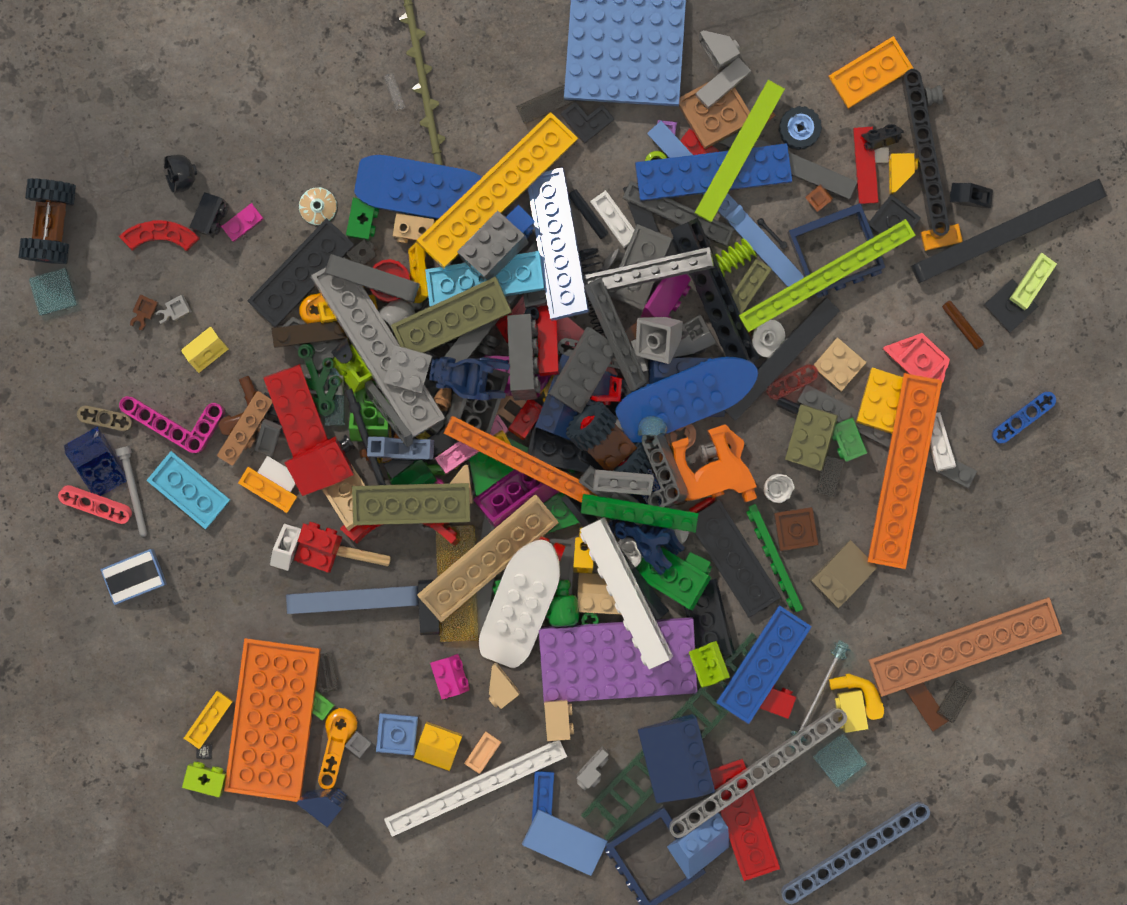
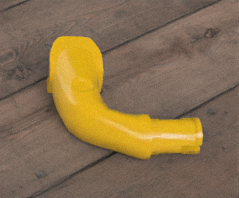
(873, 705)

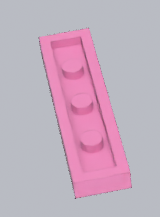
(460, 452)

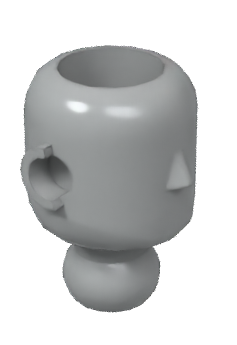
(398, 311)

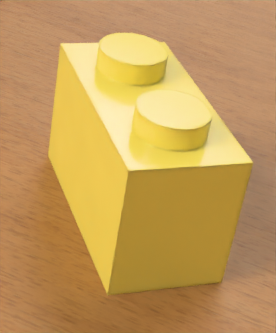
(853, 705)

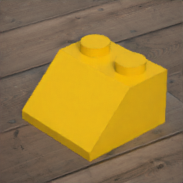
(438, 746)

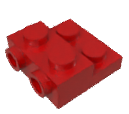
(317, 546)

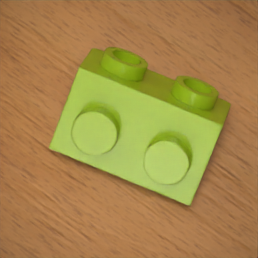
(709, 664)

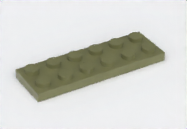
(453, 317)
(411, 504)

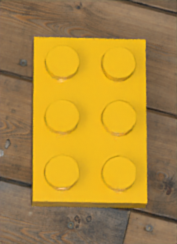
(880, 400)

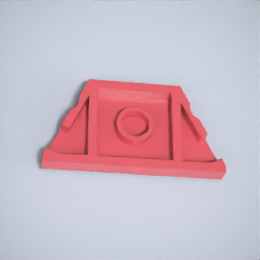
(919, 357)

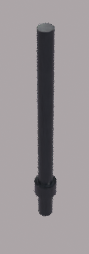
(355, 408)

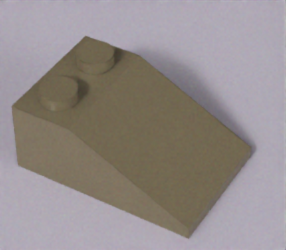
(843, 574)

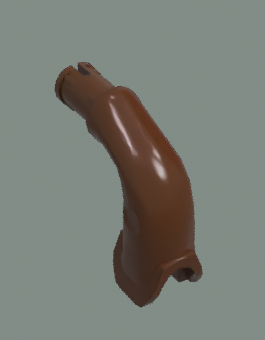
(228, 423)

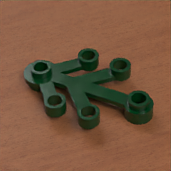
(318, 383)

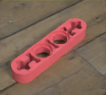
(95, 501)

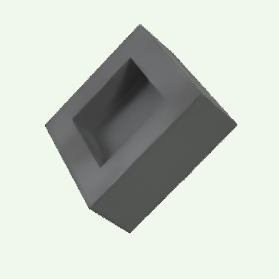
(358, 744)

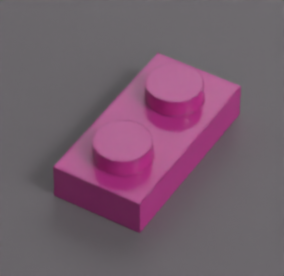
(242, 222)

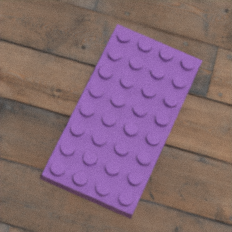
(605, 664)

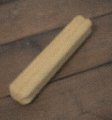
(364, 556)

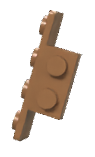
(245, 429)

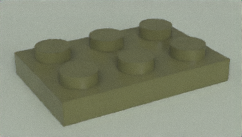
(811, 437)

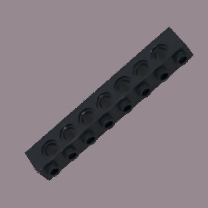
(716, 295)

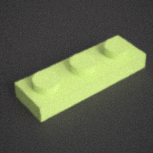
(1033, 281)

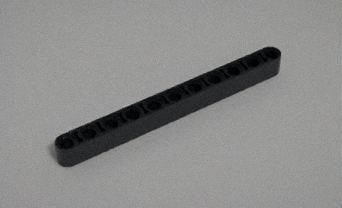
(1009, 231)

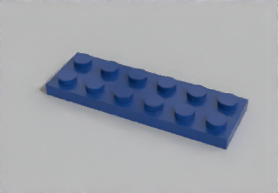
(763, 664)

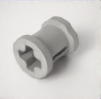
(708, 452)

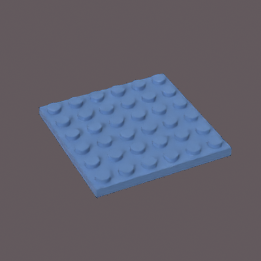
(625, 51)

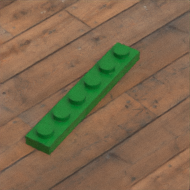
(639, 513)
(777, 565)

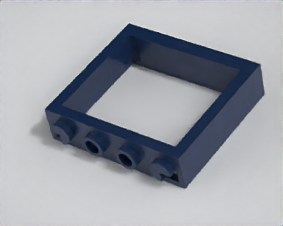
(827, 220)
(622, 868)

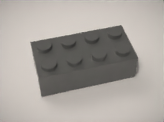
(522, 357)

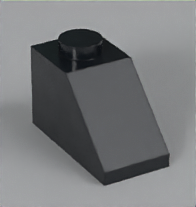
(971, 195)

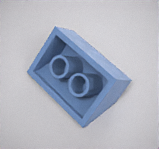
(700, 845)

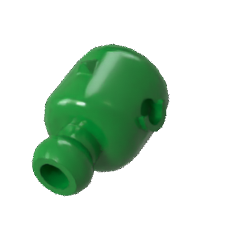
(563, 607)

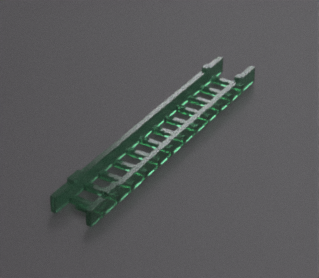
(635, 761)

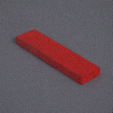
(865, 168)
(547, 343)

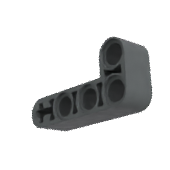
(654, 446)

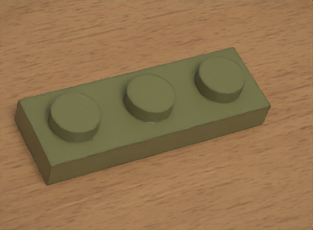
(750, 284)

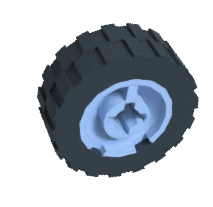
(810, 123)

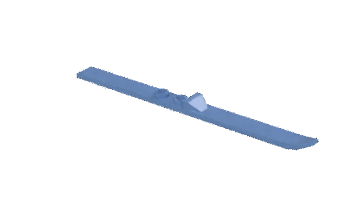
(734, 214)

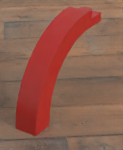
(360, 531)

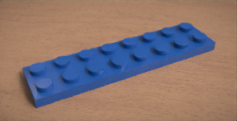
(695, 172)

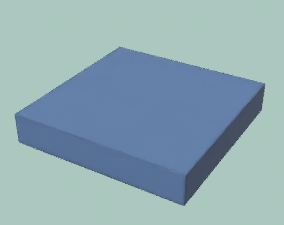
(397, 734)

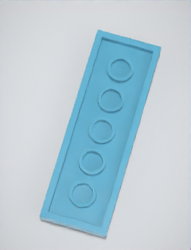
(519, 276)

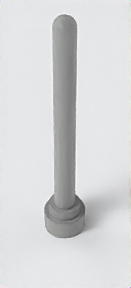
(124, 455)

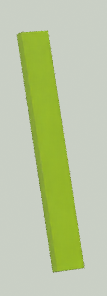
(739, 151)

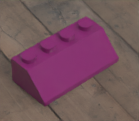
(509, 495)

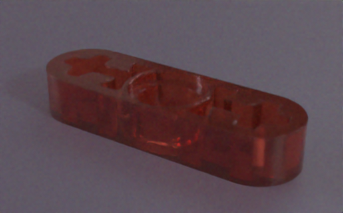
(782, 393)

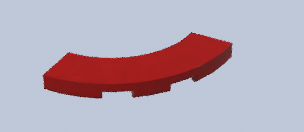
(159, 230)

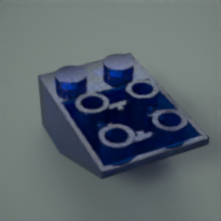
(95, 462)

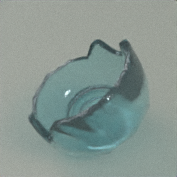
(652, 426)

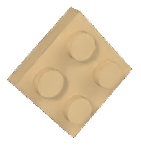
(839, 364)

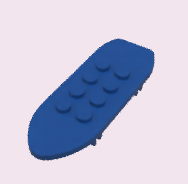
(411, 185)
(688, 395)

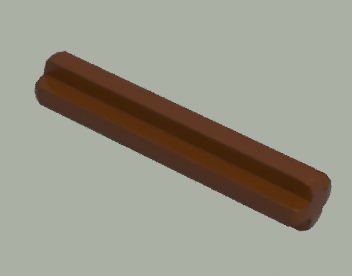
(963, 325)

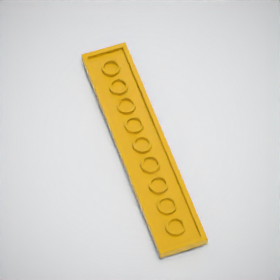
(497, 189)

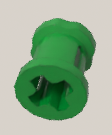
(593, 615)

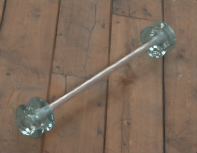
(839, 653)

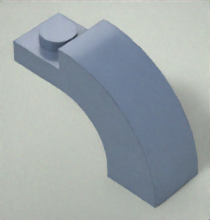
(395, 449)

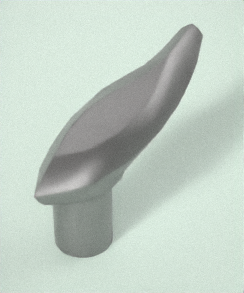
(612, 257)

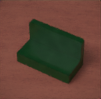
(414, 474)

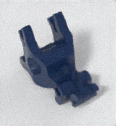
(467, 376)
(648, 541)

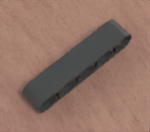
(372, 278)

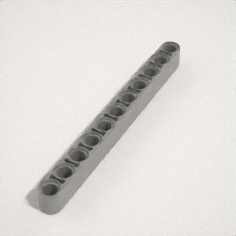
(752, 781)

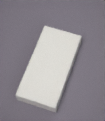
(277, 473)

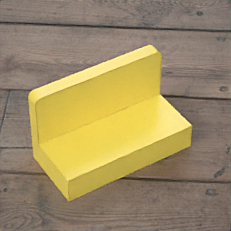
(204, 349)

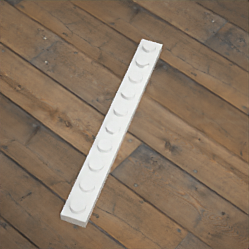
(475, 787)

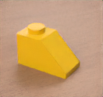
(900, 170)

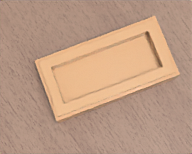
(482, 752)

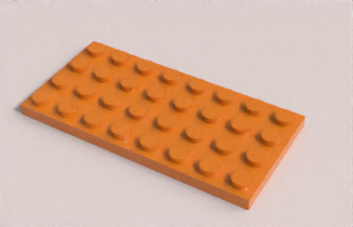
(272, 719)

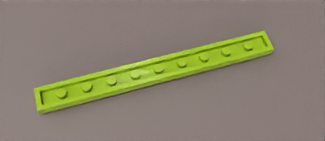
(826, 275)

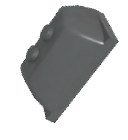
(479, 412)

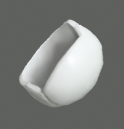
(778, 488)
(630, 549)

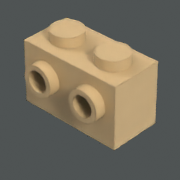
(410, 227)
(557, 720)

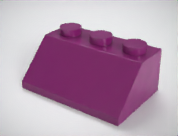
(667, 297)

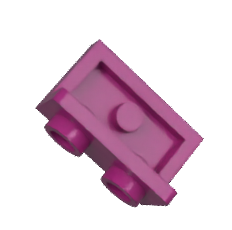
(450, 676)

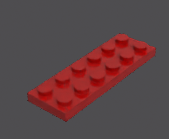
(295, 409)
(745, 825)

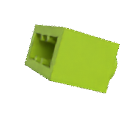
(354, 371)
(195, 783)

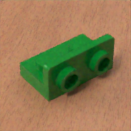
(849, 440)

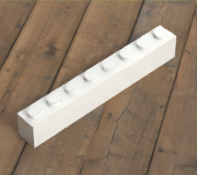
(626, 593)

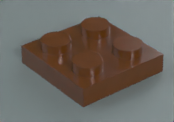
(796, 529)

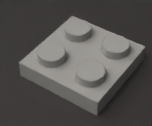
(407, 368)

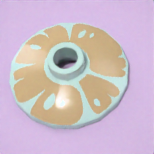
(326, 210)

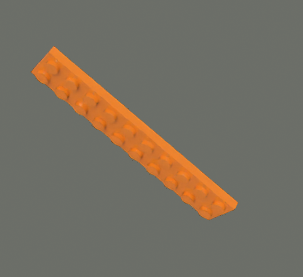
(904, 470)

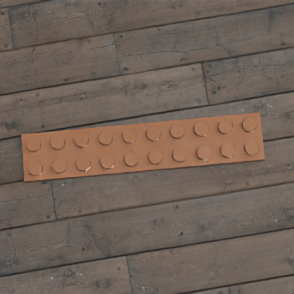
(964, 646)

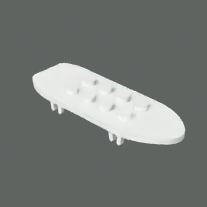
(520, 604)

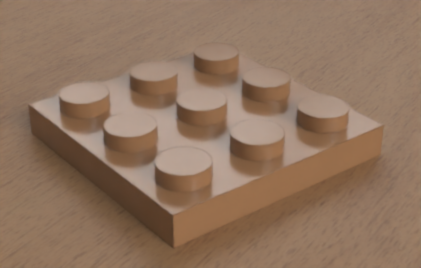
(716, 122)

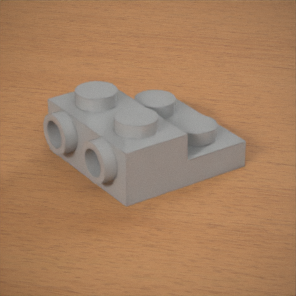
(590, 773)

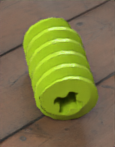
(734, 256)

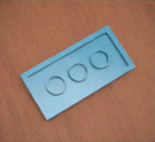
(188, 490)

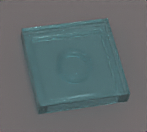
(52, 291)
(839, 760)

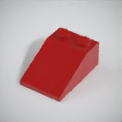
(320, 467)

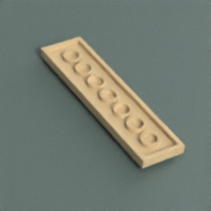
(487, 558)

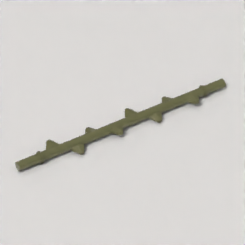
(422, 86)

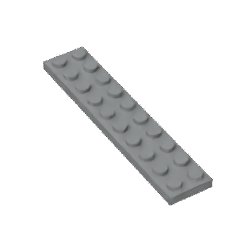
(375, 346)

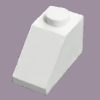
(285, 547)

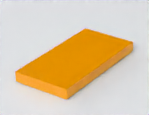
(870, 72)

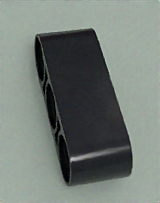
(428, 621)

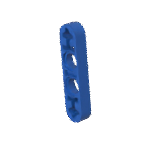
(1024, 418)

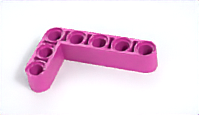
(172, 427)

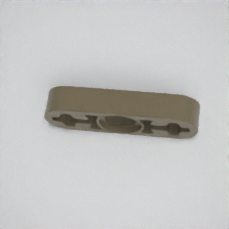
(89, 420)

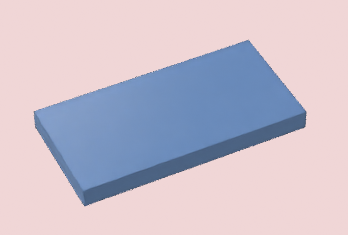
(564, 842)

